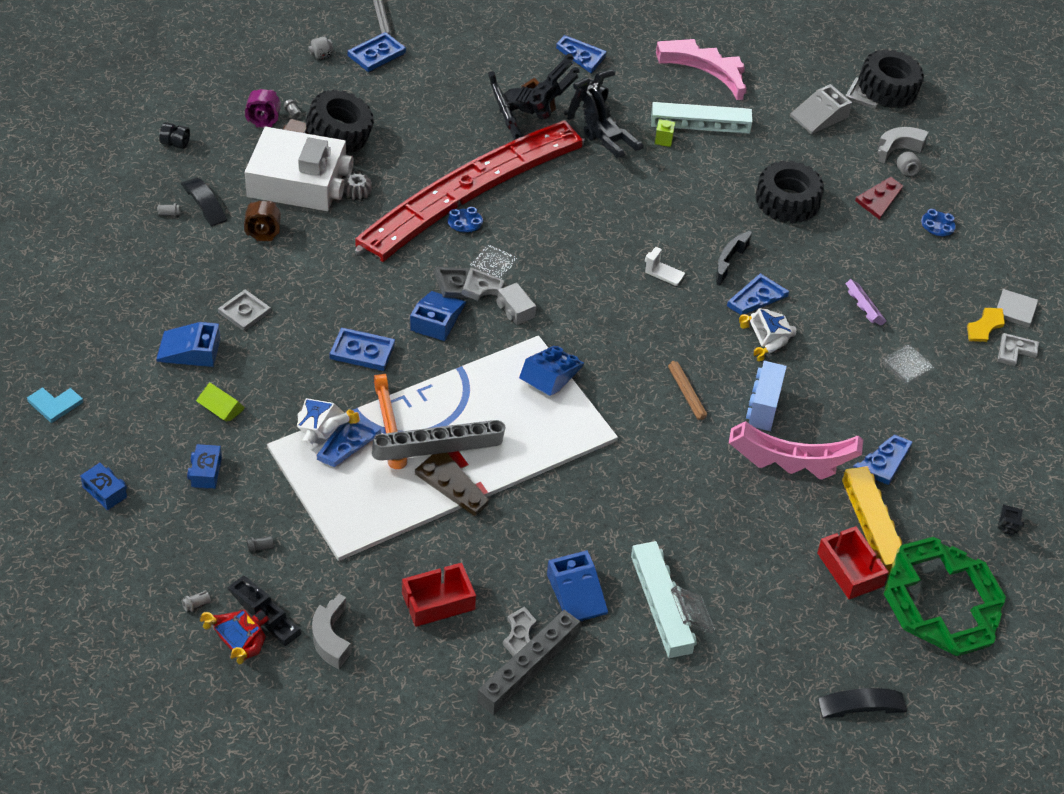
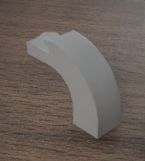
(901, 137)
(327, 643)

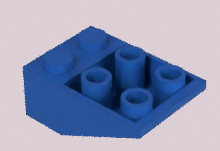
(435, 315)
(190, 345)
(550, 369)
(577, 585)

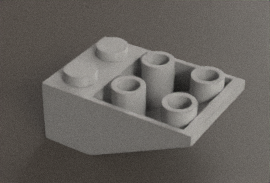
(822, 109)

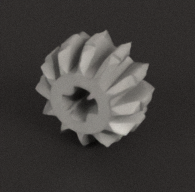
(357, 186)

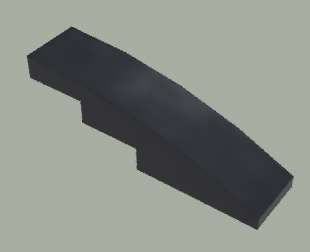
(256, 599)

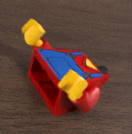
(238, 632)

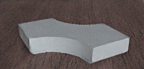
(521, 624)

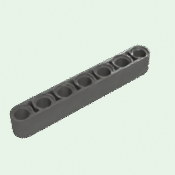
(438, 440)

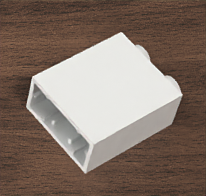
(276, 176)

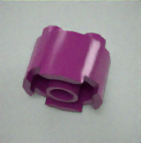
(263, 108)

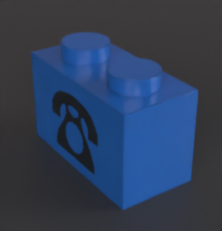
(205, 466)
(104, 486)

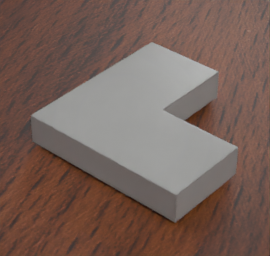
(1013, 345)

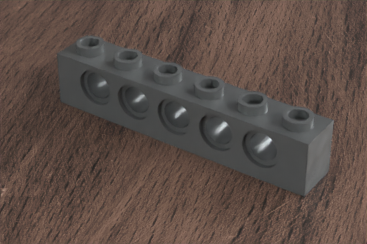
(528, 662)

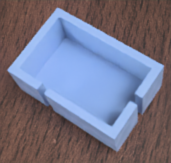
(766, 396)

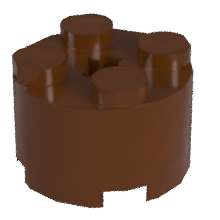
(262, 220)

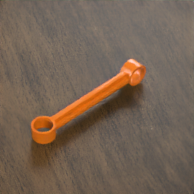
(381, 389)

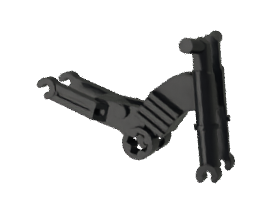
(534, 99)
(598, 115)

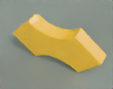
(991, 319)

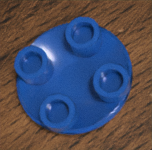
(465, 219)
(938, 223)

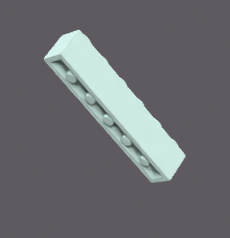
(703, 117)
(657, 588)

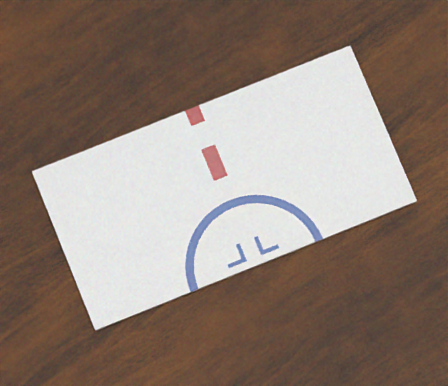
(371, 502)

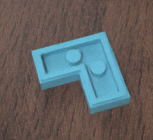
(52, 407)

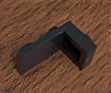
(1010, 520)

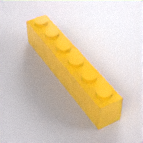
(872, 514)

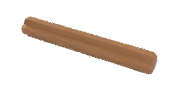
(687, 390)

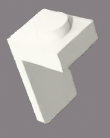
(660, 270)

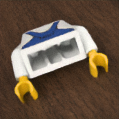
(770, 329)
(321, 418)

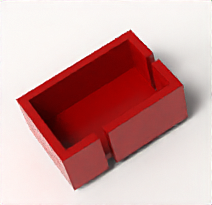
(852, 562)
(434, 601)

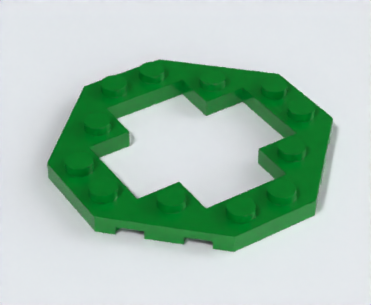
(934, 629)

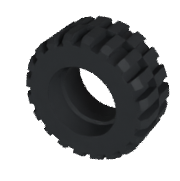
(891, 78)
(343, 107)
(787, 205)

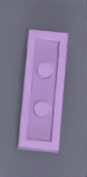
(865, 303)

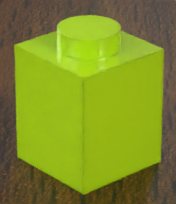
(664, 133)

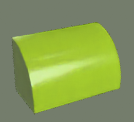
(220, 402)

